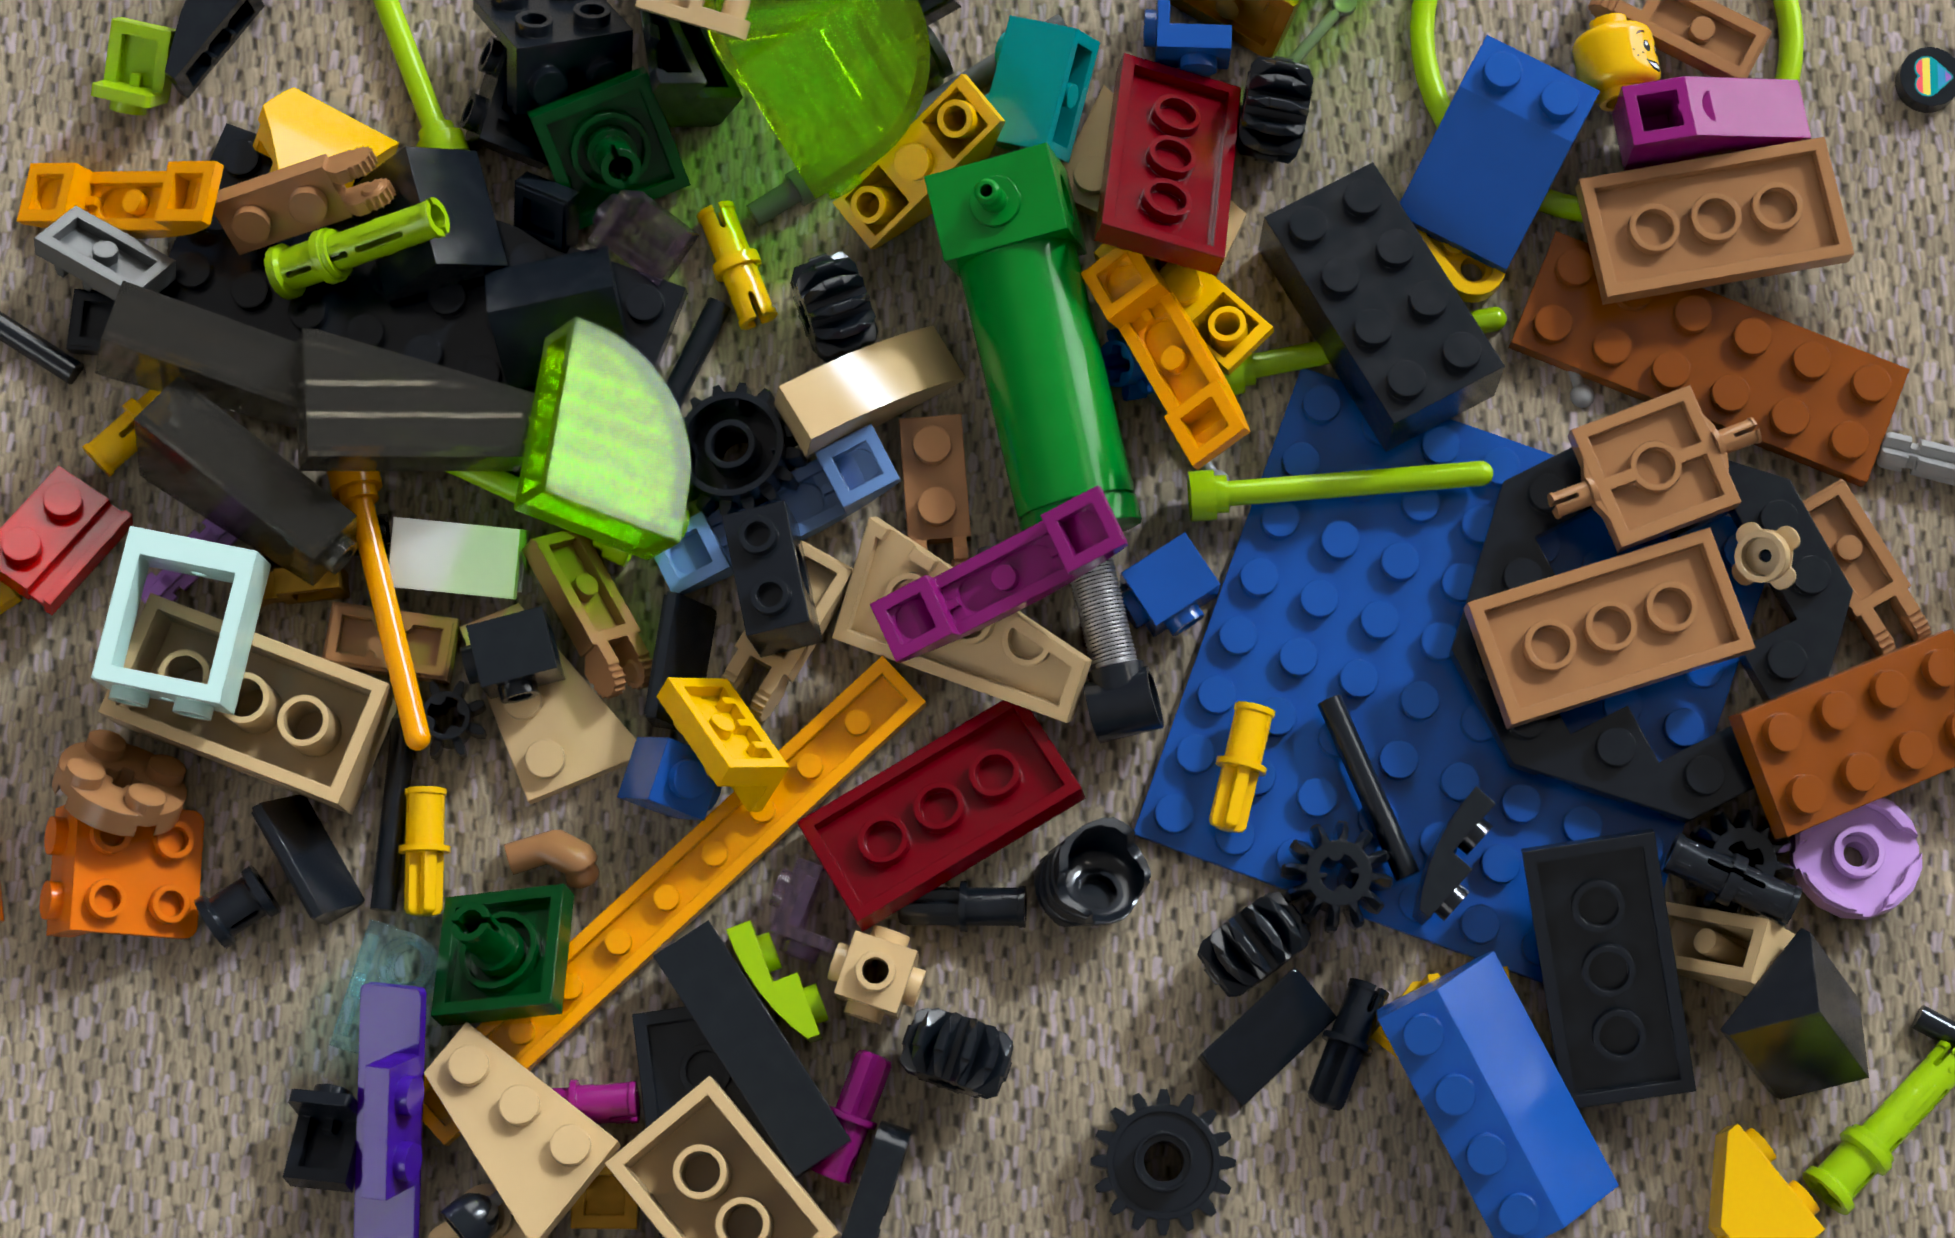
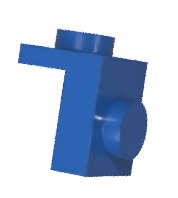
(1190, 47)

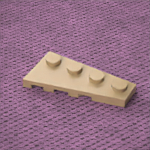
(1005, 660)

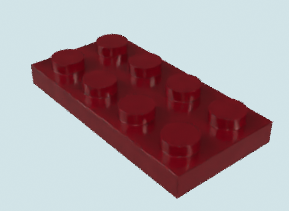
(1169, 165)
(940, 811)

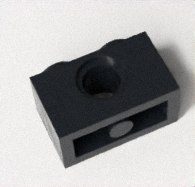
(772, 579)

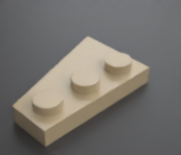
(561, 733)

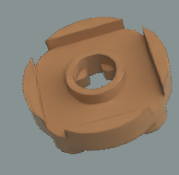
(120, 785)

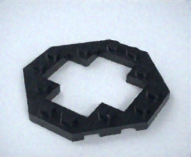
(1612, 753)

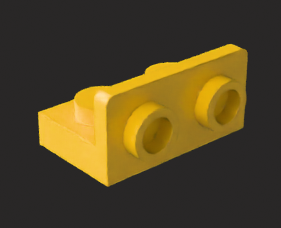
(725, 737)

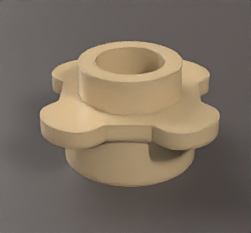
(1748, 562)

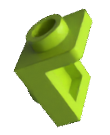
(135, 67)

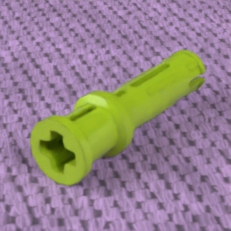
(333, 254)
(1869, 1147)

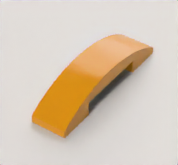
(133, 201)
(1170, 353)

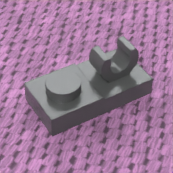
(102, 255)

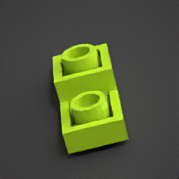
(795, 1004)

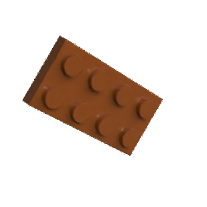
(1852, 735)

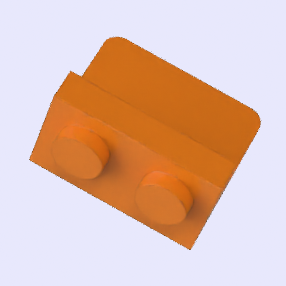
(122, 882)

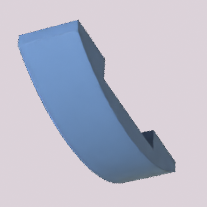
(829, 490)

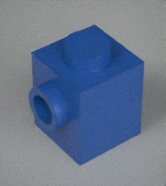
(1168, 588)
(668, 779)

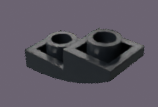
(1442, 875)

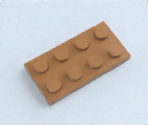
(1714, 220)
(1608, 628)

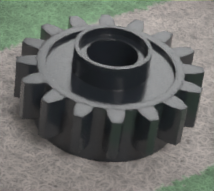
(764, 467)
(1193, 1143)

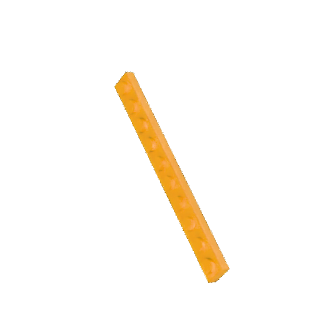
(704, 868)

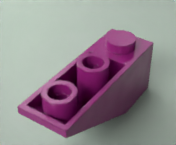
(1705, 118)

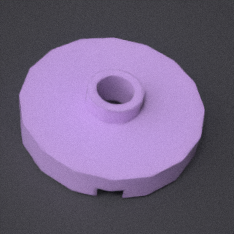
(1888, 865)

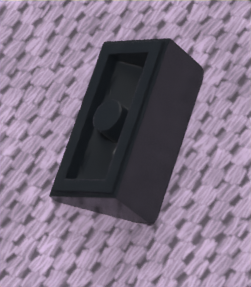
(680, 649)
(308, 857)
(1267, 1036)

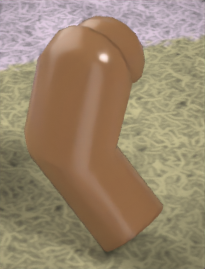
(557, 850)

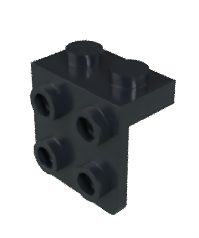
(557, 47)

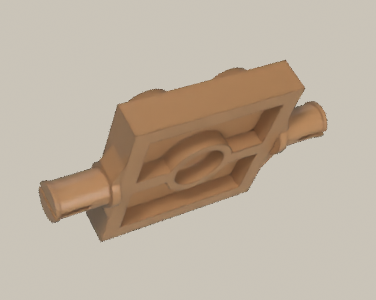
(1654, 468)

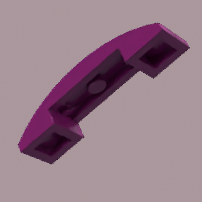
(1002, 578)

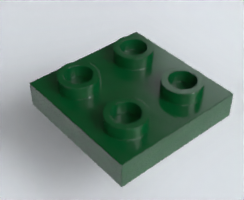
(610, 142)
(503, 955)

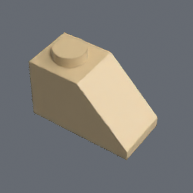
(1724, 946)

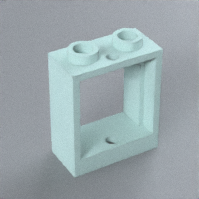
(194, 557)

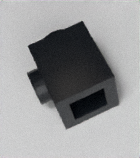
(513, 655)

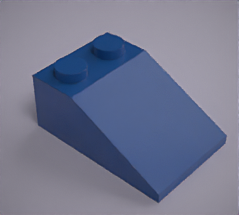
(1497, 153)

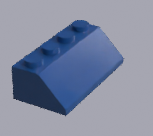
(1497, 1101)

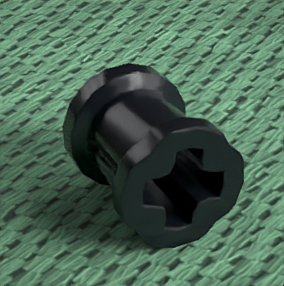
(237, 906)

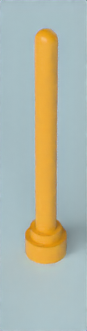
(359, 493)

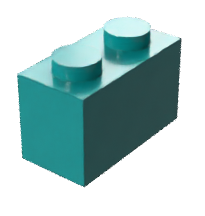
(1041, 84)

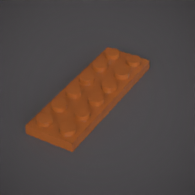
(1802, 388)

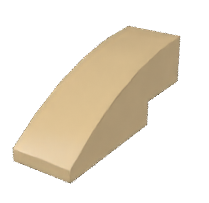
(866, 387)

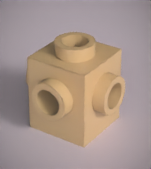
(887, 998)

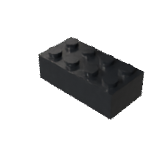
(1380, 306)

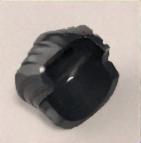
(1092, 875)

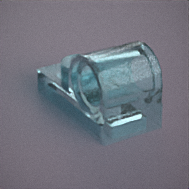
(376, 963)

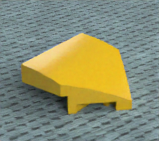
(302, 127)

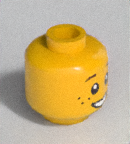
(1615, 55)

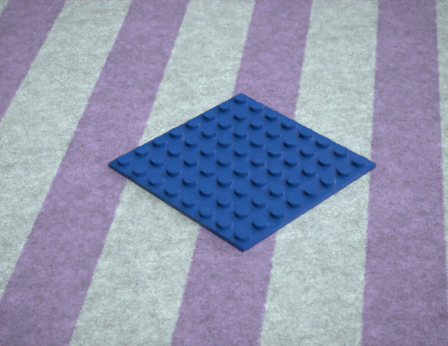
(1367, 608)

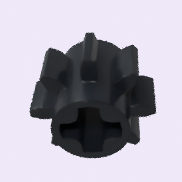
(455, 736)

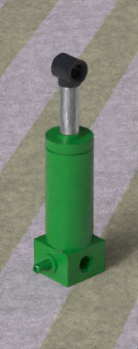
(1016, 247)

